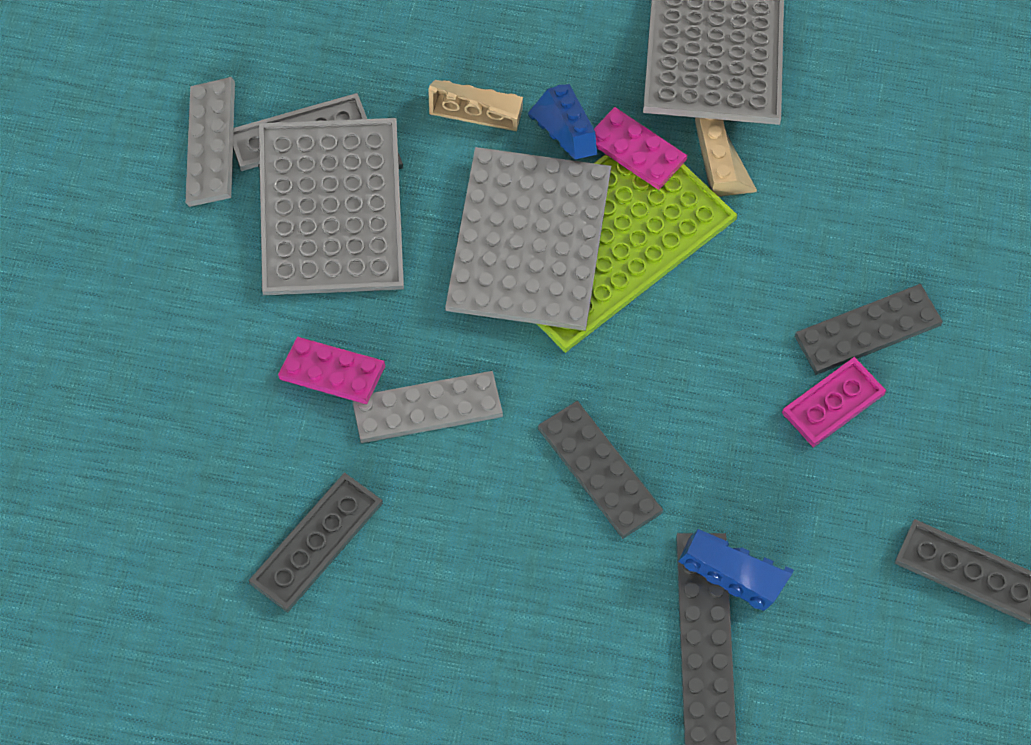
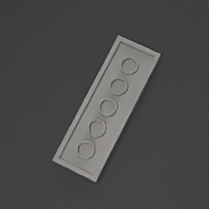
(247, 136)
(210, 142)
(428, 407)

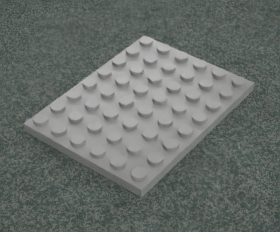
(715, 59)
(330, 206)
(529, 239)

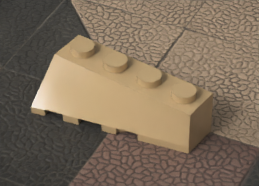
(475, 105)
(722, 164)

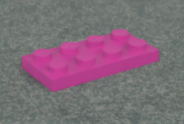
(638, 148)
(332, 370)
(833, 402)

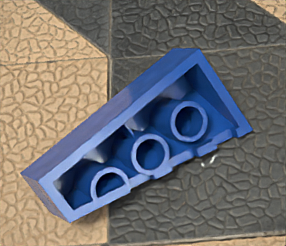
(566, 121)
(734, 569)

